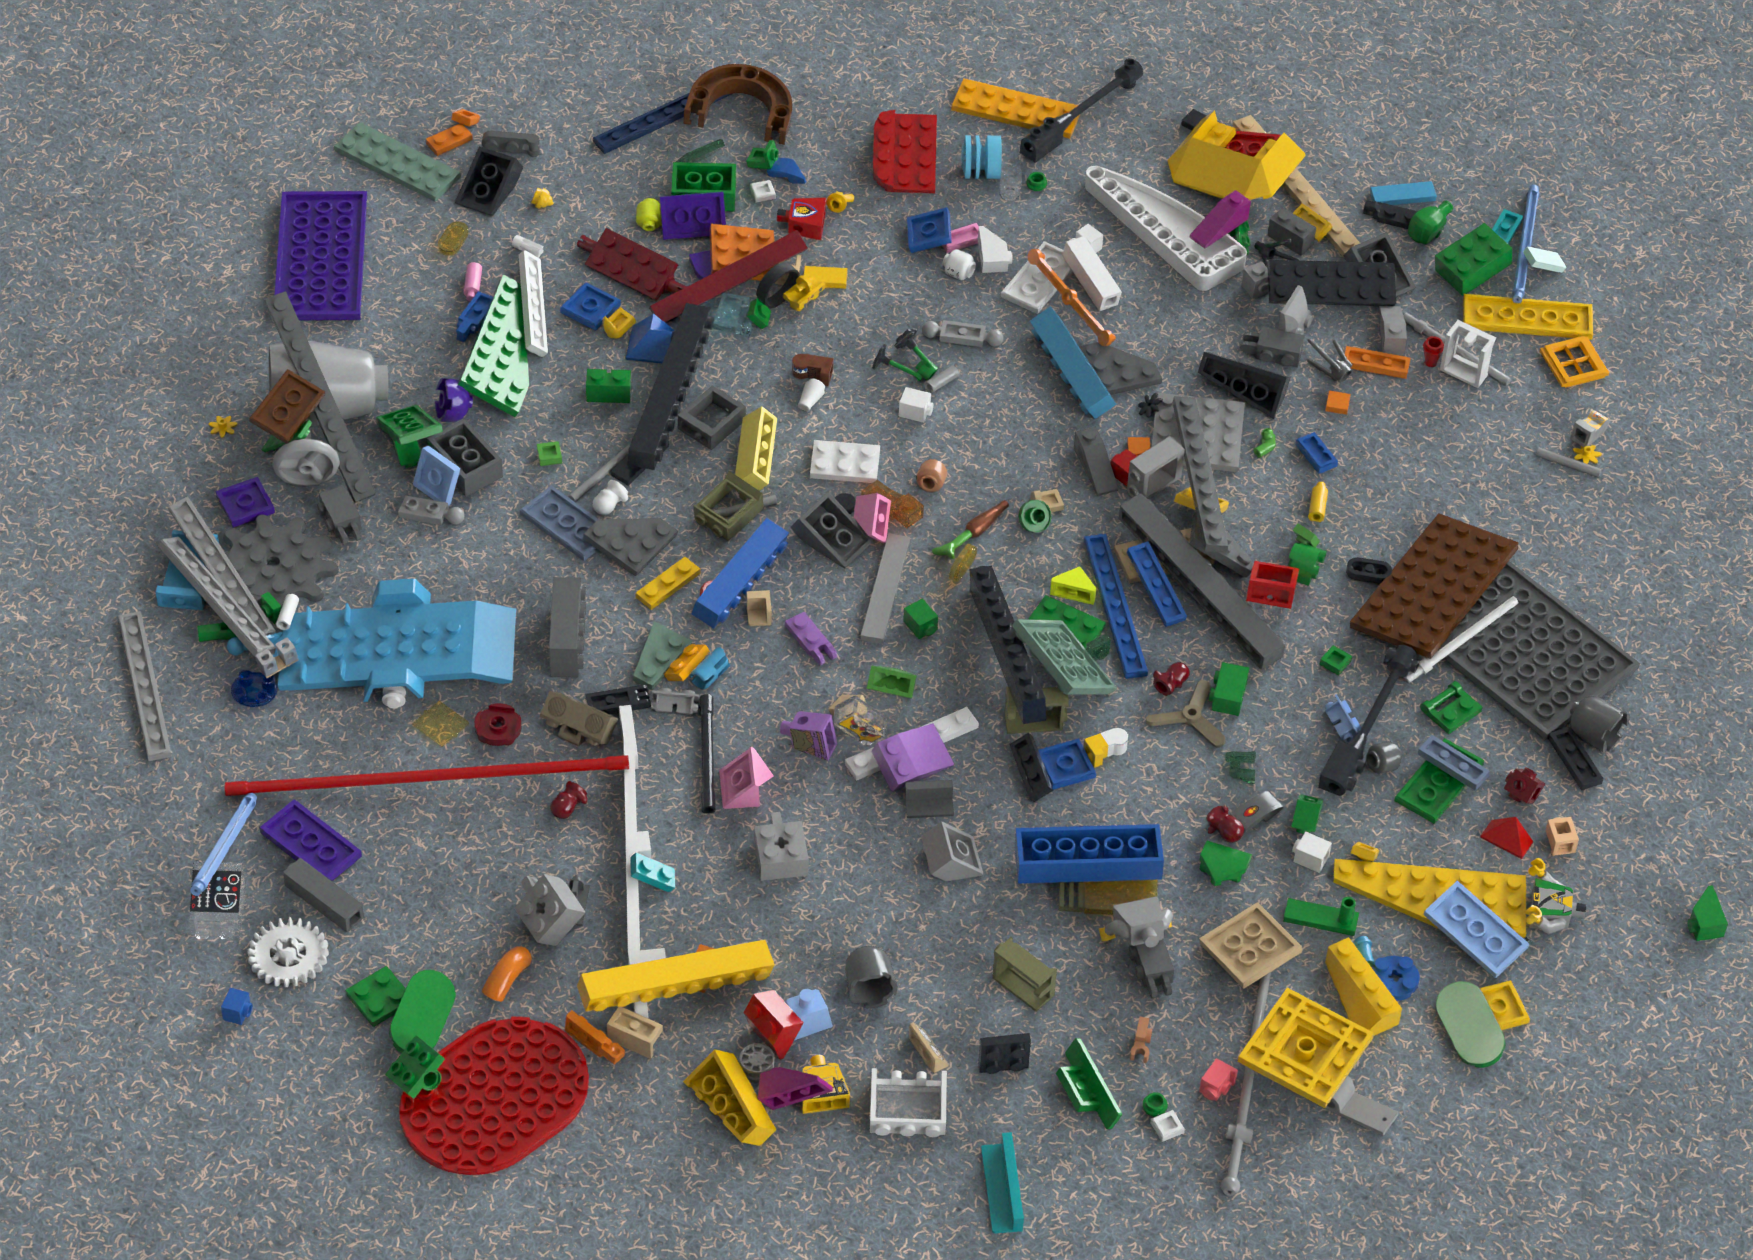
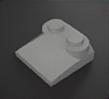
(1295, 313)

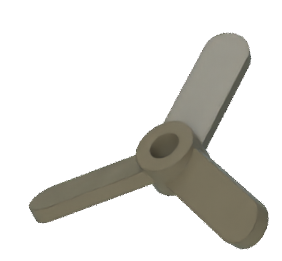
(1194, 708)

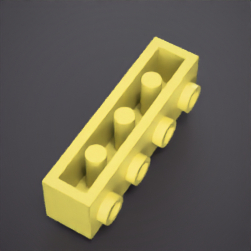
(756, 448)

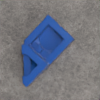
(787, 168)

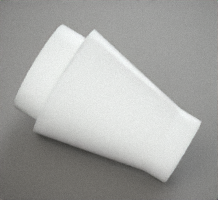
(811, 394)

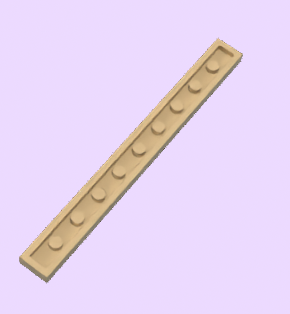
(1304, 193)

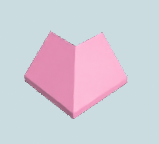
(742, 780)

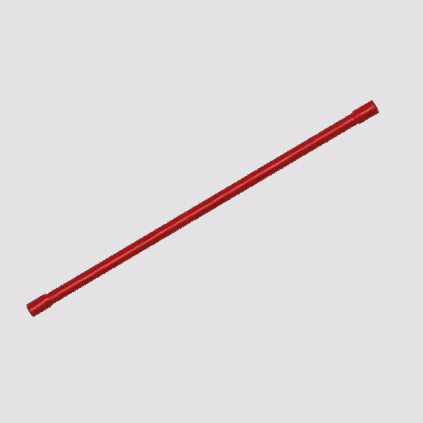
(609, 763)

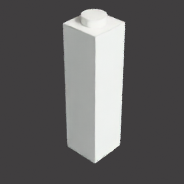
(1091, 273)

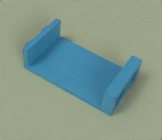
(176, 589)

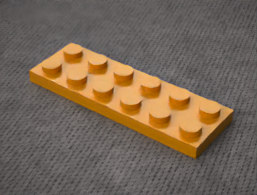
(1009, 105)

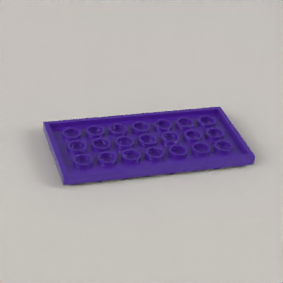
(322, 253)

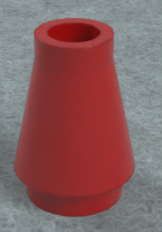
(1433, 350)

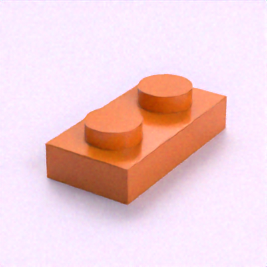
(449, 139)

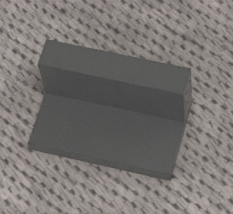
(929, 798)

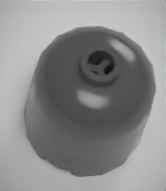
(1598, 722)
(870, 977)

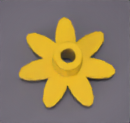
(222, 426)
(1587, 453)

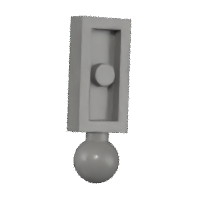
(429, 511)

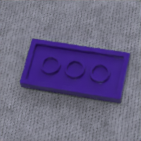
(309, 838)

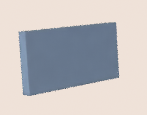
(561, 520)

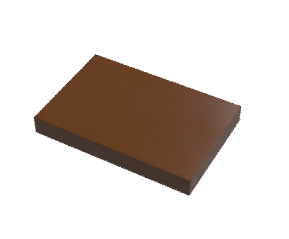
(287, 406)

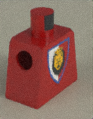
(806, 216)

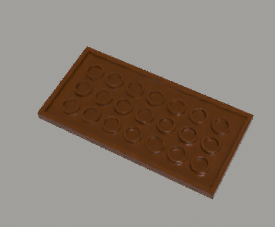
(1434, 585)

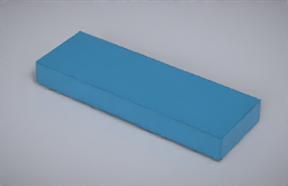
(1404, 193)

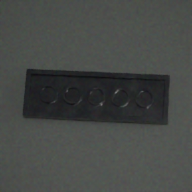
(1333, 282)

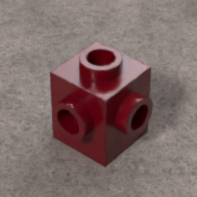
(1523, 785)

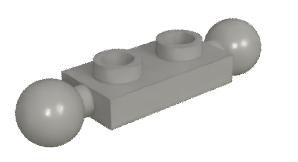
(962, 333)

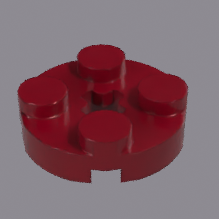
(502, 735)

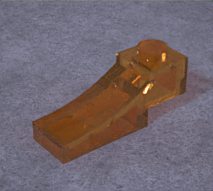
(903, 507)

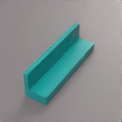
(1003, 1186)

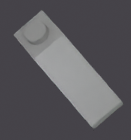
(1392, 330)

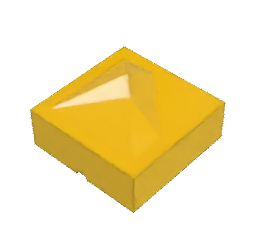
(1365, 852)

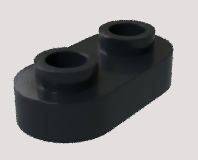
(1368, 570)

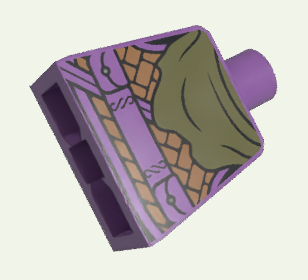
(811, 733)

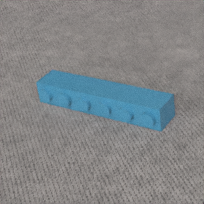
(1072, 362)

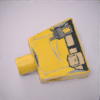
(830, 1073)

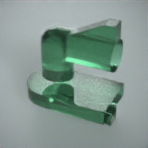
(1236, 772)

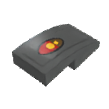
(1257, 809)

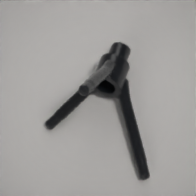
(1268, 250)

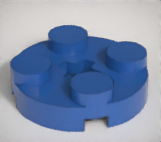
(1401, 967)

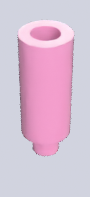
(472, 280)

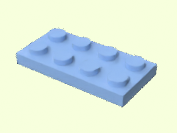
(1476, 929)

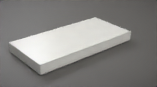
(1031, 287)

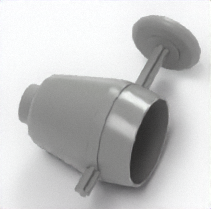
(355, 388)

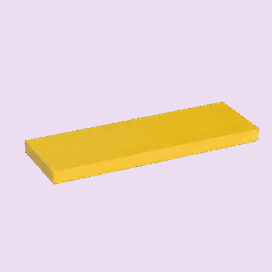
(1528, 316)

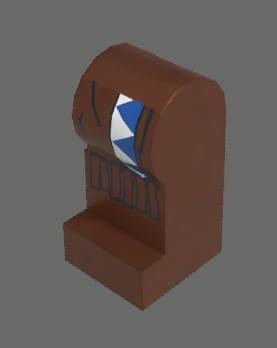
(813, 367)

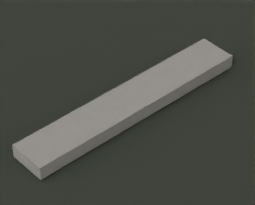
(885, 588)

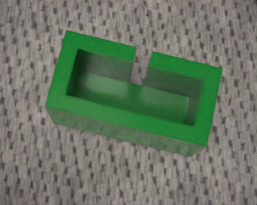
(608, 387)
(1230, 688)

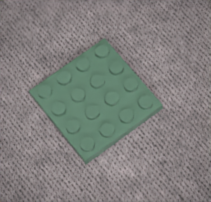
(1063, 657)

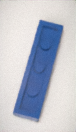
(1156, 584)

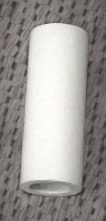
(287, 612)

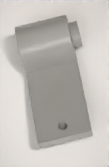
(1361, 1109)

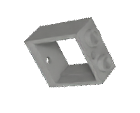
(1155, 468)

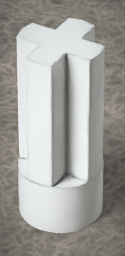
(527, 245)

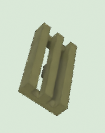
(1071, 908)

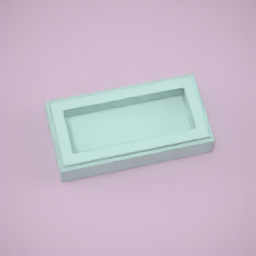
(1544, 259)

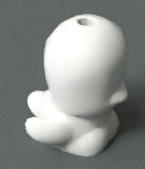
(607, 498)

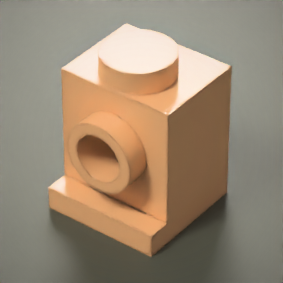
(1562, 836)

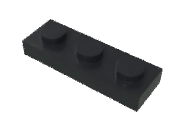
(1575, 758)
(1031, 767)

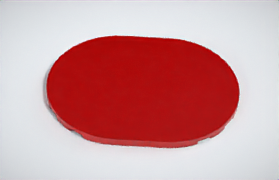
(498, 1096)

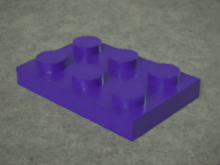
(691, 214)

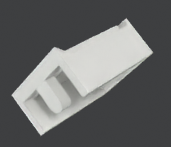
(1460, 367)

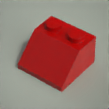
(773, 1021)

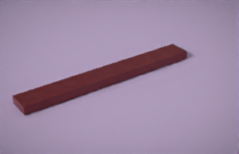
(730, 276)

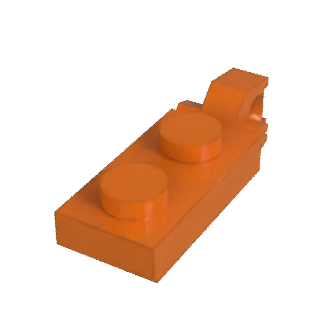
(591, 1038)

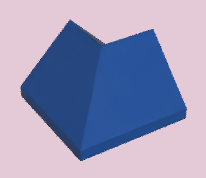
(649, 340)

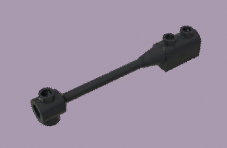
(1050, 133)
(1348, 758)

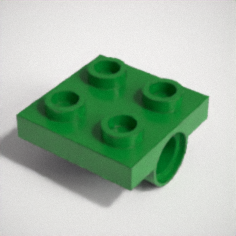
(416, 1068)

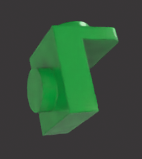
(763, 157)

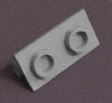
(666, 699)

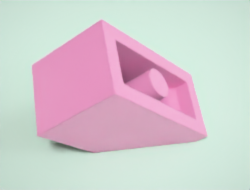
(873, 515)

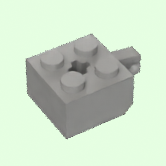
(781, 849)
(548, 908)

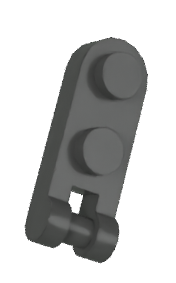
(511, 142)

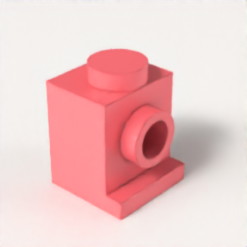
(1217, 1080)

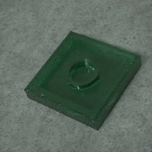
(702, 152)

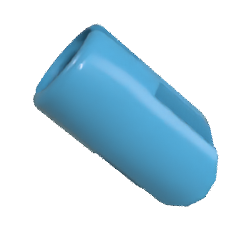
(710, 669)

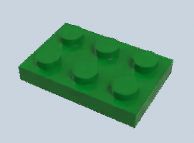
(1080, 623)

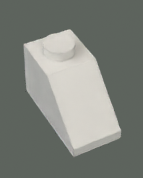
(993, 252)

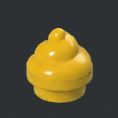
(542, 198)

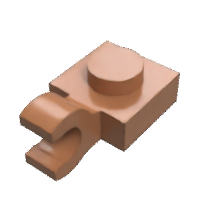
(1142, 1036)

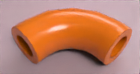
(506, 972)

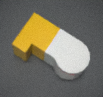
(1105, 744)

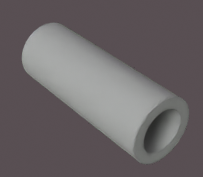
(942, 379)

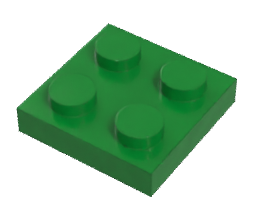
(377, 995)

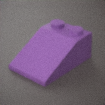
(911, 756)

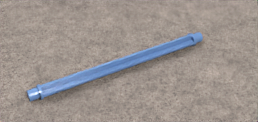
(1526, 240)
(222, 845)

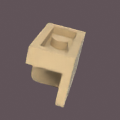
(633, 1031)

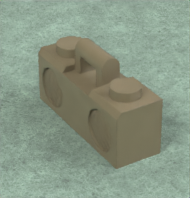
(572, 713)

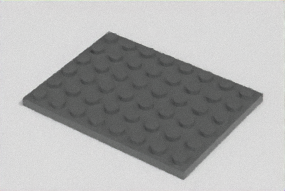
(1537, 653)

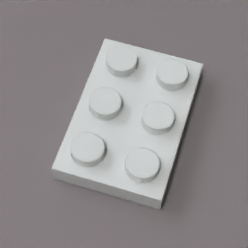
(845, 461)

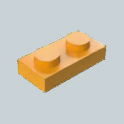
(687, 662)

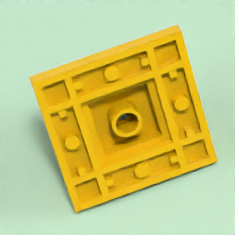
(1305, 1047)

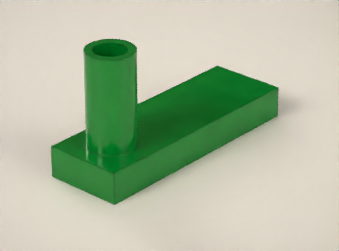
(1323, 917)

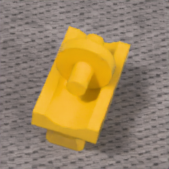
(804, 290)

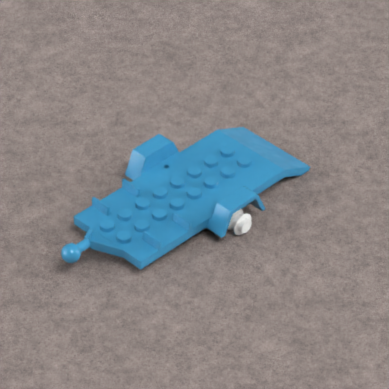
(397, 643)

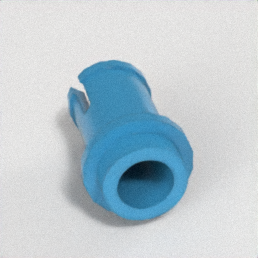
(1364, 945)

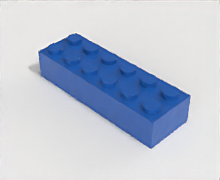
(1089, 853)

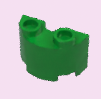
(1306, 559)

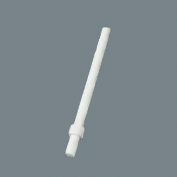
(1426, 664)

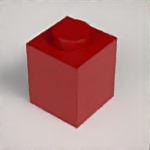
(1120, 465)

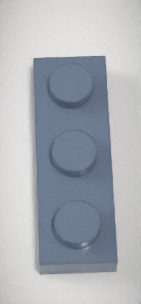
(1453, 762)

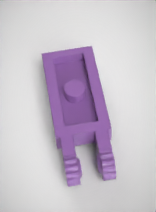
(810, 637)

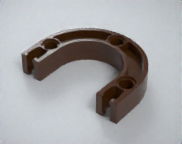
(744, 80)

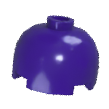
(453, 401)

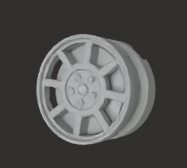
(756, 1060)

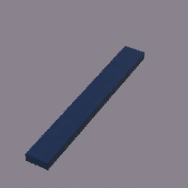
(643, 124)

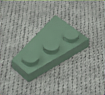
(659, 652)

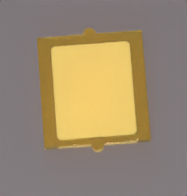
(440, 723)

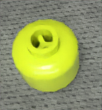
(648, 214)

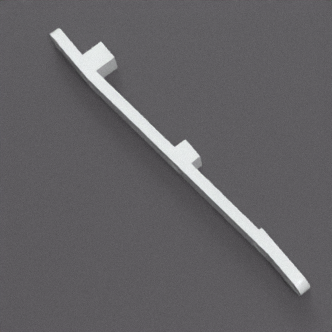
(635, 843)

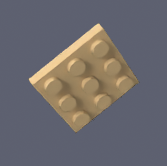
(1250, 945)

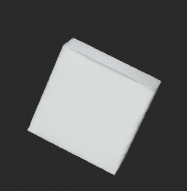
(762, 191)
(1167, 1125)

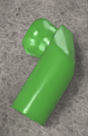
(1268, 443)

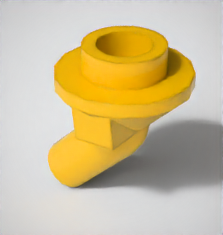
(838, 201)

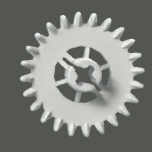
(286, 943)

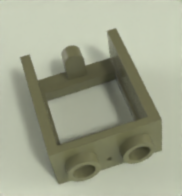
(718, 524)
(1054, 717)
(1023, 974)

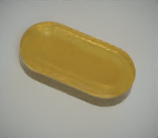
(453, 238)
(963, 562)

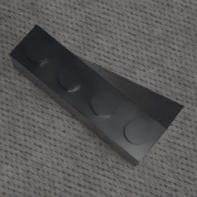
(1254, 385)

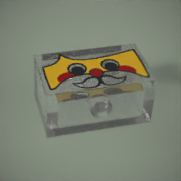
(860, 721)

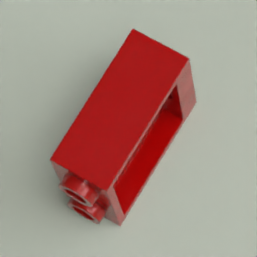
(1262, 585)

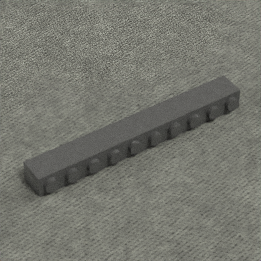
(1202, 581)

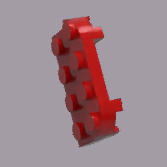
(905, 152)

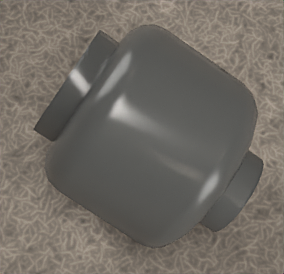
(1384, 757)

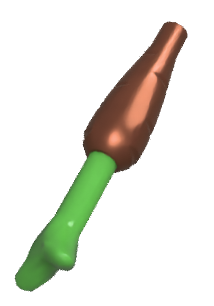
(973, 529)

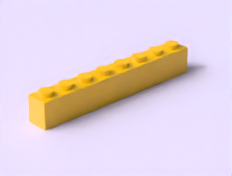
(675, 975)

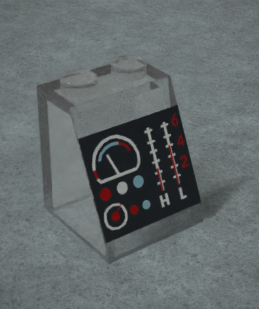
(221, 905)

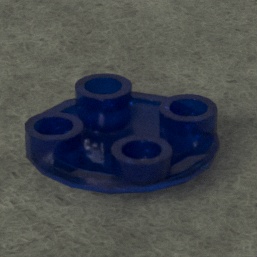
(253, 689)

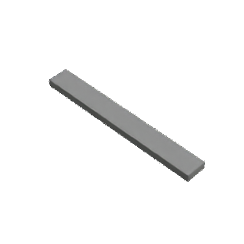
(217, 561)
(216, 596)
(144, 686)

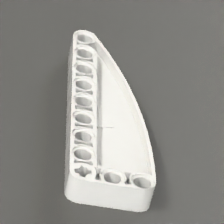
(1166, 228)

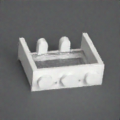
(908, 1105)

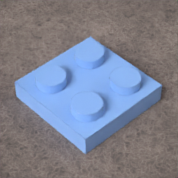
(436, 475)

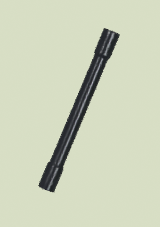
(708, 793)

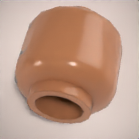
(931, 475)

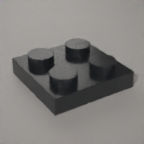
(1004, 1053)

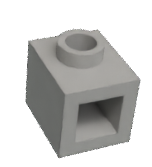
(1255, 280)

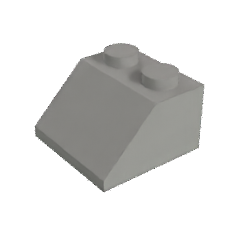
(951, 853)

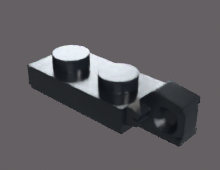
(1389, 214)

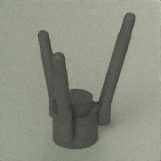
(1339, 369)

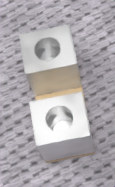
(286, 656)

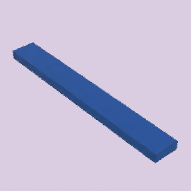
(1115, 606)

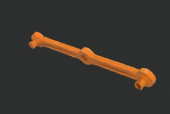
(1037, 258)

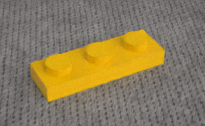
(668, 583)

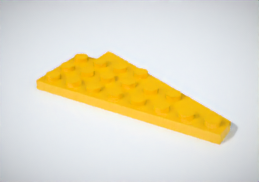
(1415, 888)

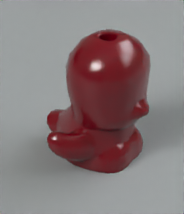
(1172, 678)
(566, 801)
(1227, 825)

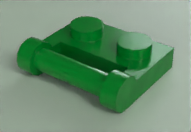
(1455, 713)

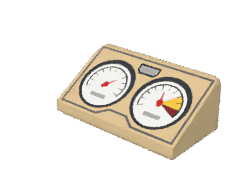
(926, 1048)

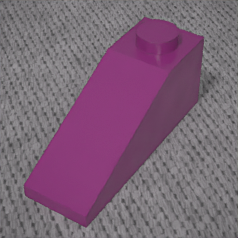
(1222, 219)
(786, 1086)

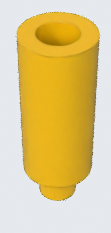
(1318, 502)

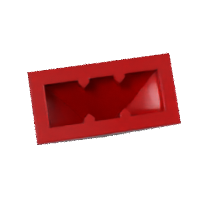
(1508, 835)

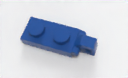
(473, 316)

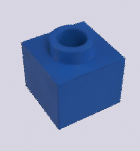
(236, 1006)

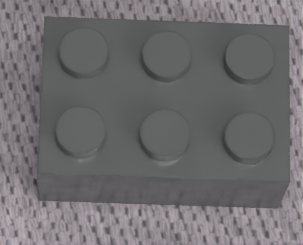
(471, 453)

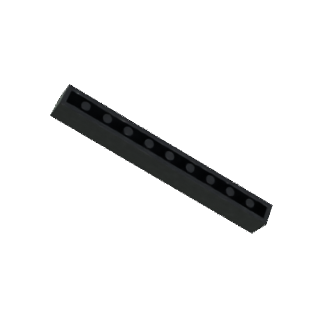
(670, 387)
(1007, 646)

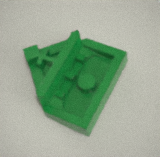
(1223, 862)

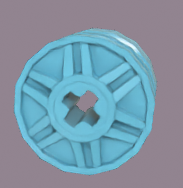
(982, 157)

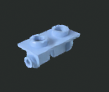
(1338, 712)

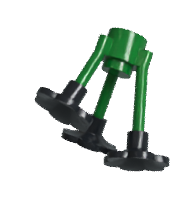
(925, 367)

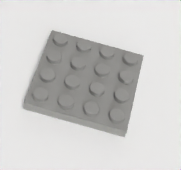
(1220, 424)

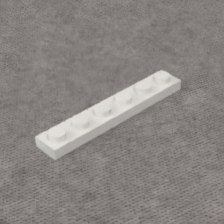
(533, 304)
(947, 727)

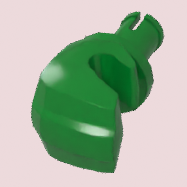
(1429, 222)

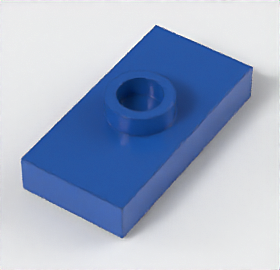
(1316, 453)

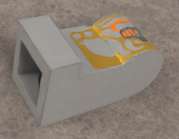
(1592, 426)

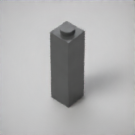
(323, 894)

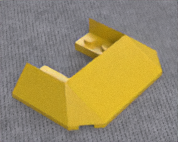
(1212, 169)

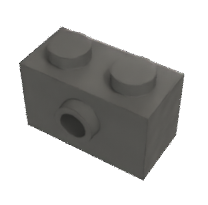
(1289, 226)

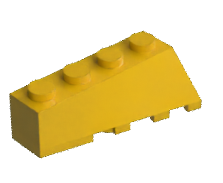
(1360, 989)
(731, 1096)

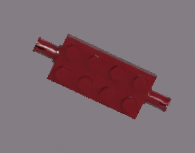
(631, 264)

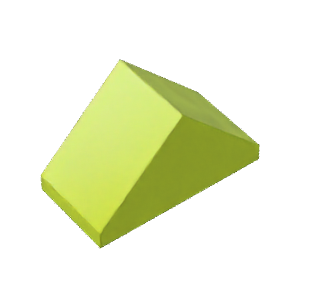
(1074, 586)

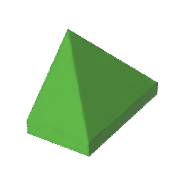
(891, 681)

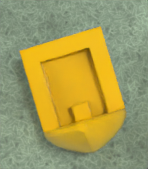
(618, 323)

